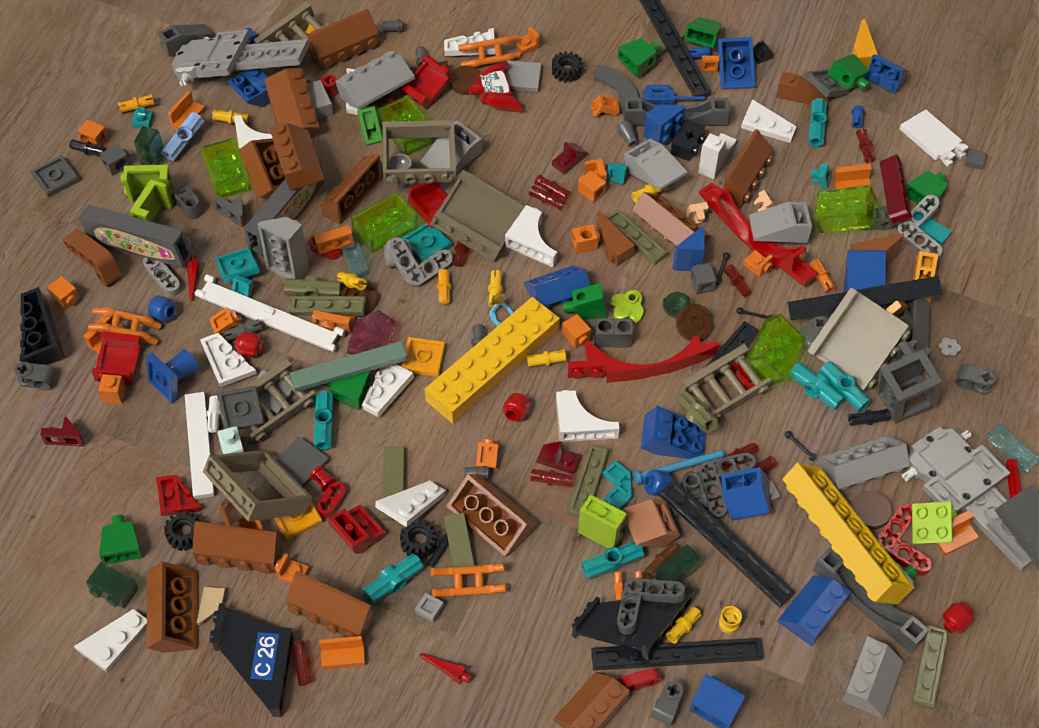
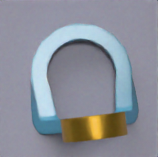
(499, 299)

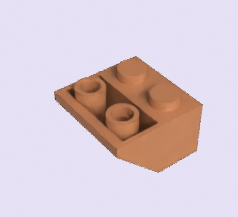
(651, 523)

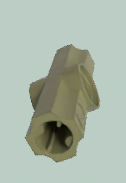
(311, 287)
(697, 412)

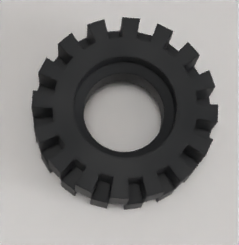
(566, 73)
(174, 524)
(418, 528)

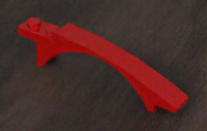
(786, 258)
(599, 364)

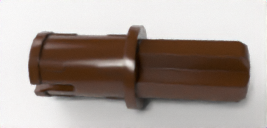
(660, 559)

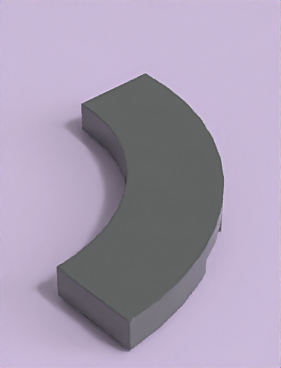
(617, 81)

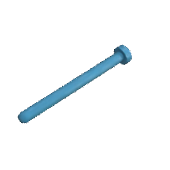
(638, 477)

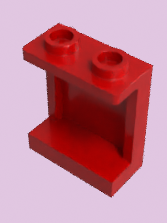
(428, 82)
(426, 200)
(118, 356)

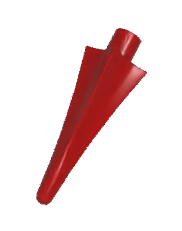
(192, 272)
(454, 671)

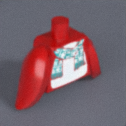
(494, 88)

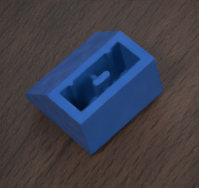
(886, 74)
(251, 87)
(664, 122)
(746, 493)
(717, 702)

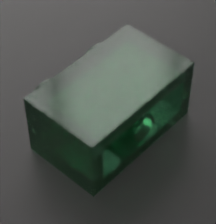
(149, 146)
(679, 566)
(112, 585)

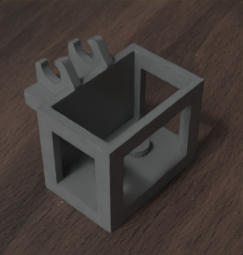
(904, 373)

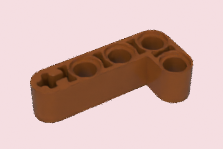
(93, 255)

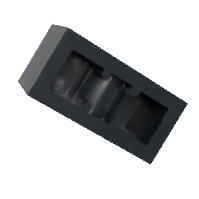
(687, 140)

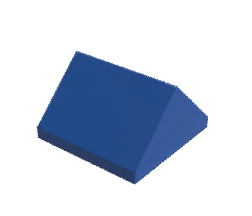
(689, 252)

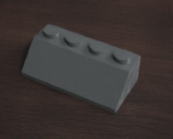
(918, 318)

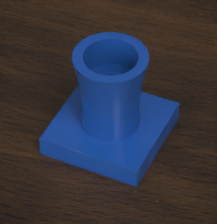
(165, 375)

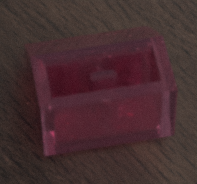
(371, 332)

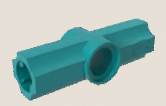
(817, 122)
(838, 380)
(816, 386)
(323, 429)
(600, 564)
(393, 578)

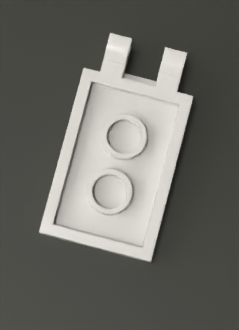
(934, 137)

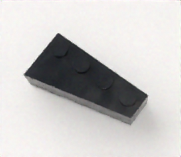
(39, 335)

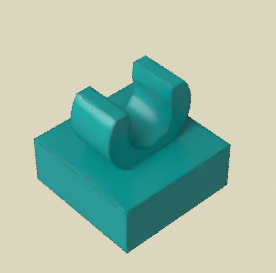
(142, 118)
(616, 172)
(822, 176)
(242, 285)

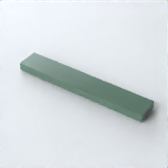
(348, 366)

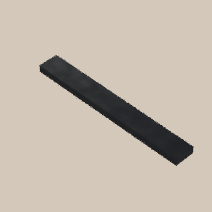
(676, 48)
(880, 295)
(727, 543)
(678, 654)

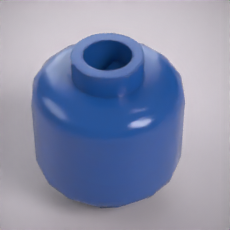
(162, 308)
(656, 481)

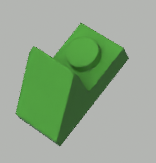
(369, 125)

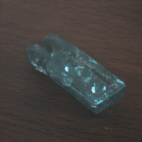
(354, 259)
(1013, 448)

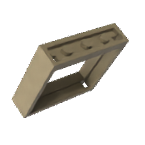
(418, 129)
(220, 472)

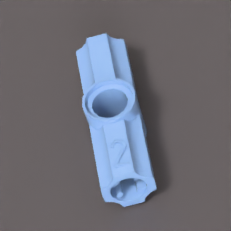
(176, 143)

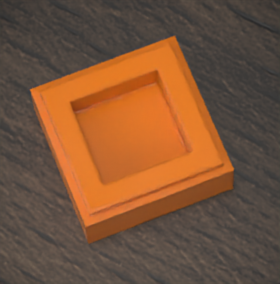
(709, 63)

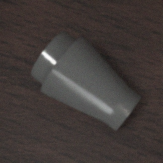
(626, 131)

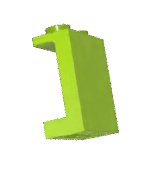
(137, 177)
(151, 200)
(601, 522)

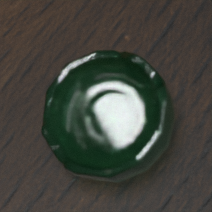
(674, 302)

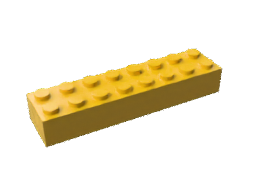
(492, 360)
(847, 534)

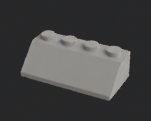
(374, 80)
(284, 247)
(865, 461)

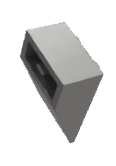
(467, 147)
(653, 164)
(782, 223)

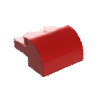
(356, 528)

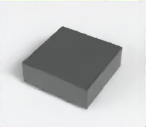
(975, 159)

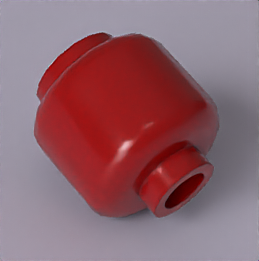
(249, 344)
(516, 407)
(958, 617)

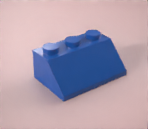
(557, 285)
(814, 608)

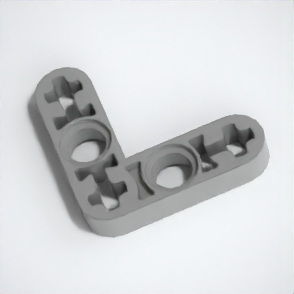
(914, 226)
(159, 267)
(419, 269)

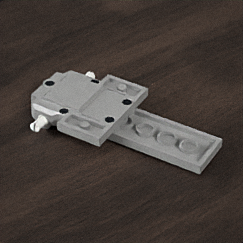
(230, 53)
(967, 479)

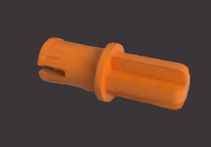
(822, 276)

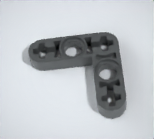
(715, 466)
(638, 596)

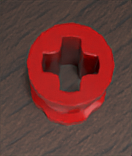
(330, 85)
(322, 477)

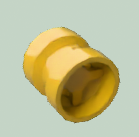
(730, 615)

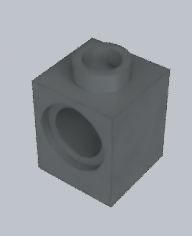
(115, 159)
(703, 278)

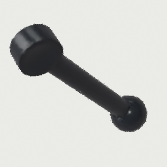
(725, 256)
(740, 310)
(812, 456)

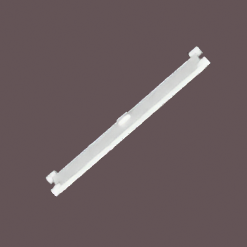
(269, 316)

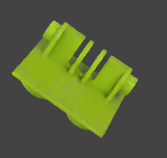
(932, 522)

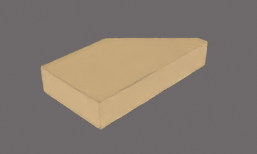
(209, 603)

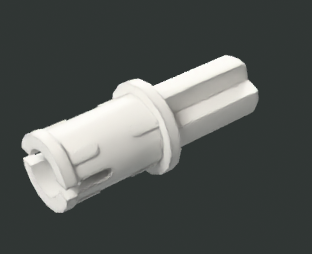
(213, 415)

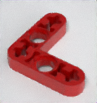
(896, 544)

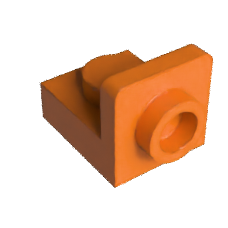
(528, 42)
(605, 104)
(597, 167)
(758, 263)
(225, 320)
(487, 453)
(286, 568)

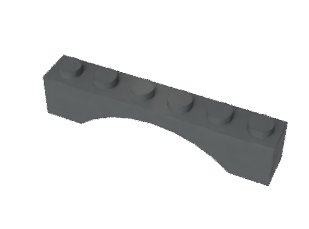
(710, 112)
(897, 624)

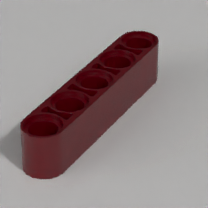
(895, 190)

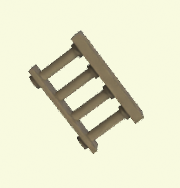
(289, 24)
(723, 366)
(267, 383)

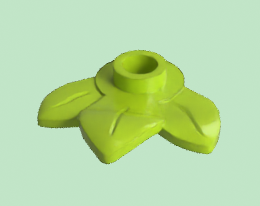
(626, 307)

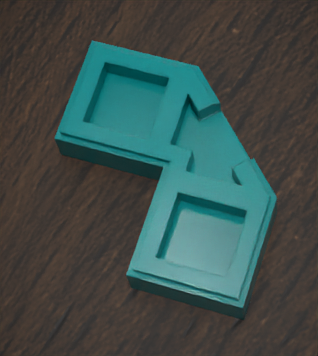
(621, 479)

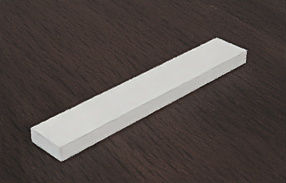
(198, 444)

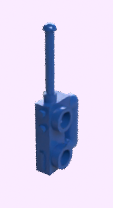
(664, 95)

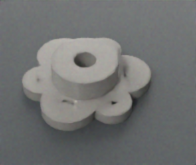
(949, 347)

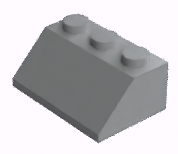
(873, 678)

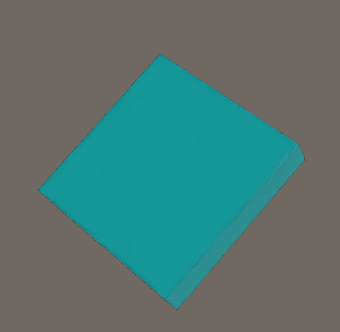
(427, 241)
(237, 262)

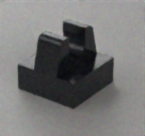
(762, 52)

